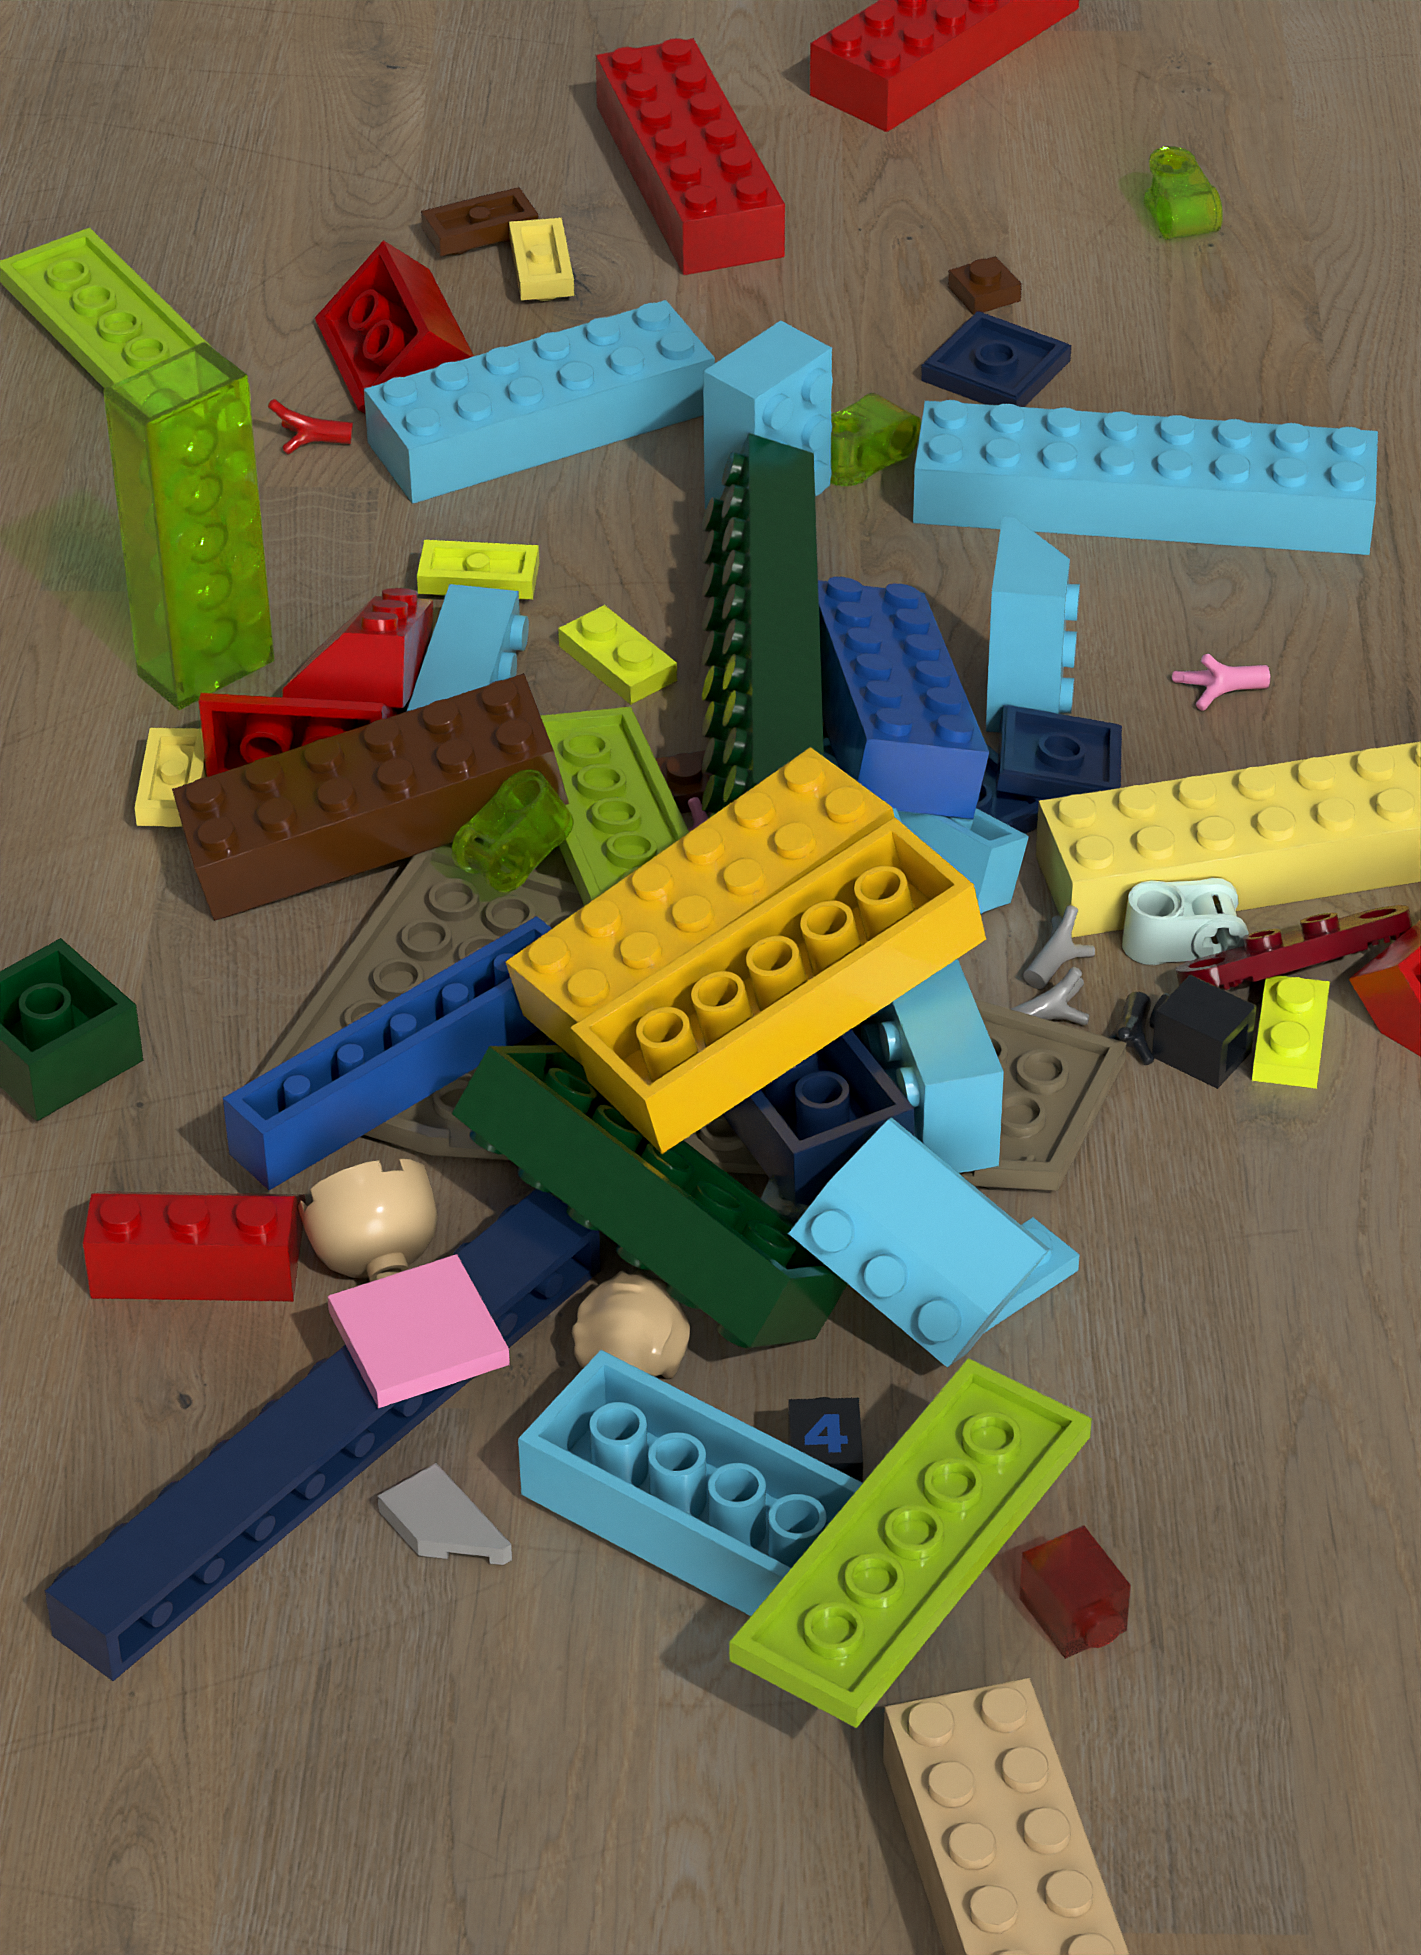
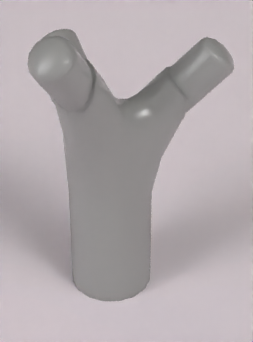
(1056, 950)
(1054, 1002)

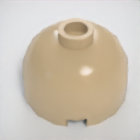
(371, 1219)

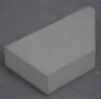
(441, 1519)

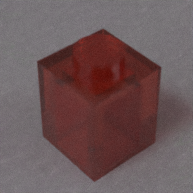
(1075, 1592)

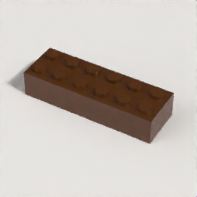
(359, 796)

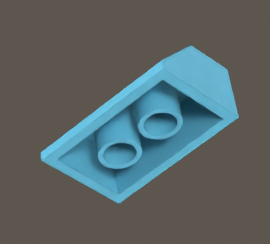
(1029, 625)
(919, 1242)

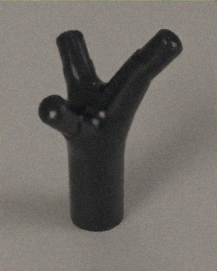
(1132, 1025)

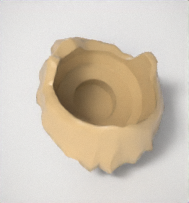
(633, 1322)

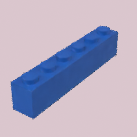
(379, 1064)

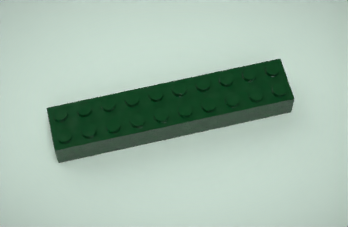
(760, 620)

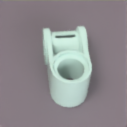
(1179, 919)

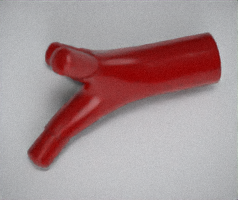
(310, 428)

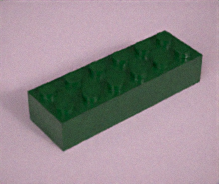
(664, 1210)

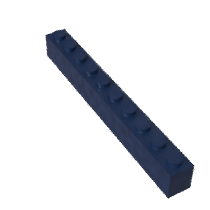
(294, 1457)

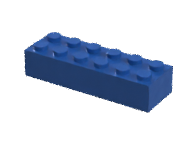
(897, 700)

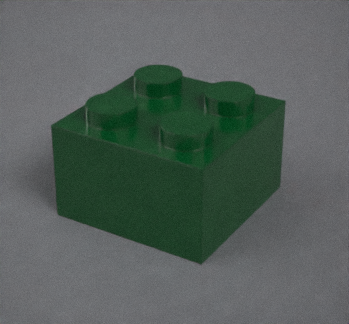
(62, 1029)

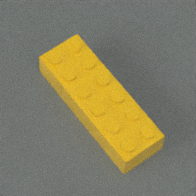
(692, 891)
(778, 984)

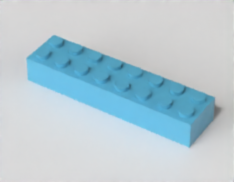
(1147, 477)

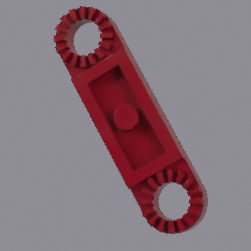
(1318, 940)

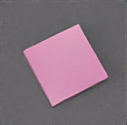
(418, 1330)

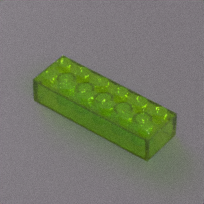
(190, 523)

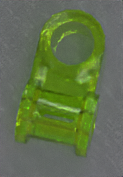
(1181, 195)
(870, 438)
(517, 829)

